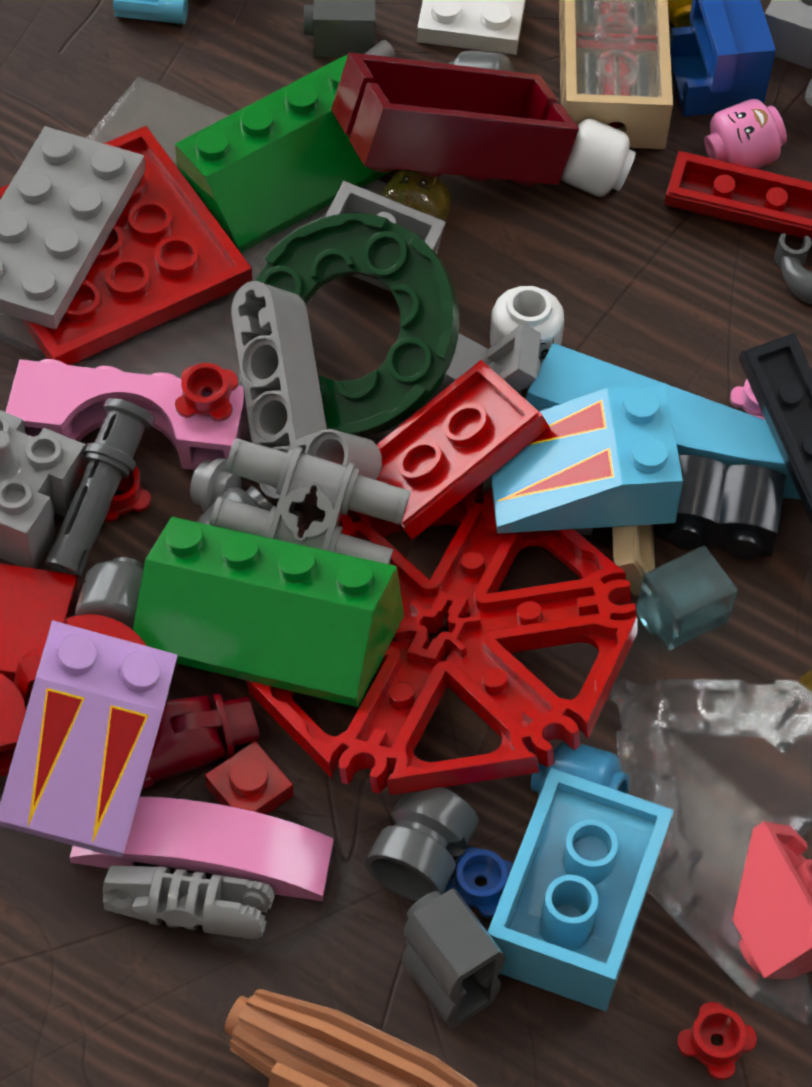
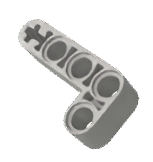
(284, 383)

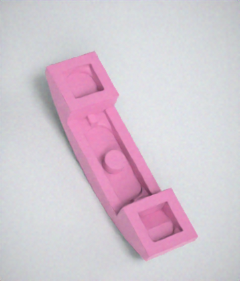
(223, 843)

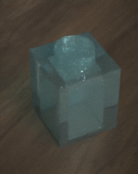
(686, 598)

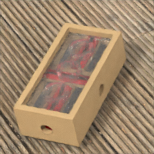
(618, 66)

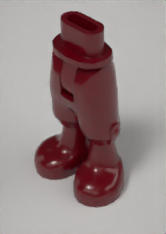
(198, 734)

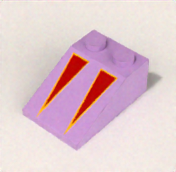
(86, 739)

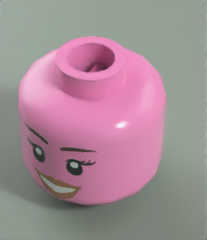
(746, 134)

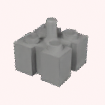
(35, 484)

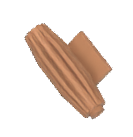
(323, 1047)

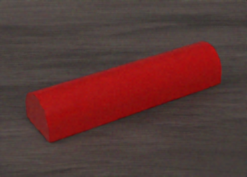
(741, 195)

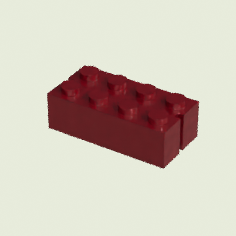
(453, 120)

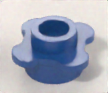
(481, 864)

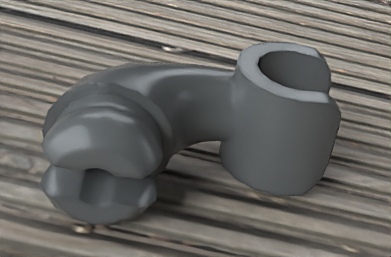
(791, 264)

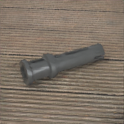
(108, 462)

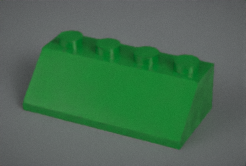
(274, 159)
(268, 610)

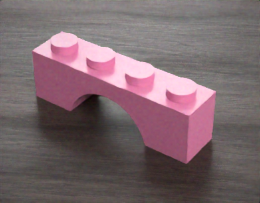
(73, 399)

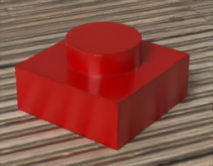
(250, 781)

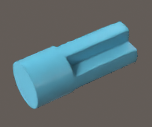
(154, 10)

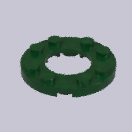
(426, 300)

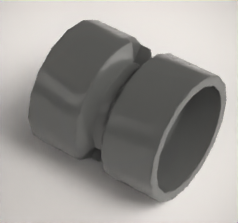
(422, 845)

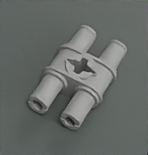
(295, 477)

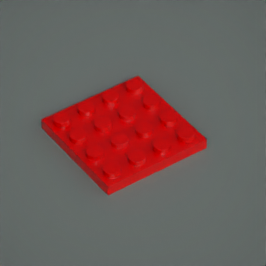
(153, 267)

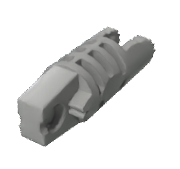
(189, 899)

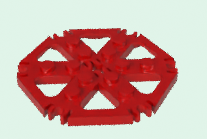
(480, 666)

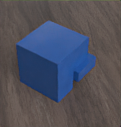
(721, 56)

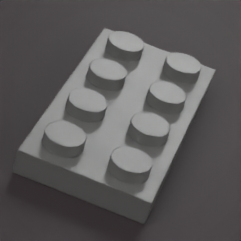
(58, 221)

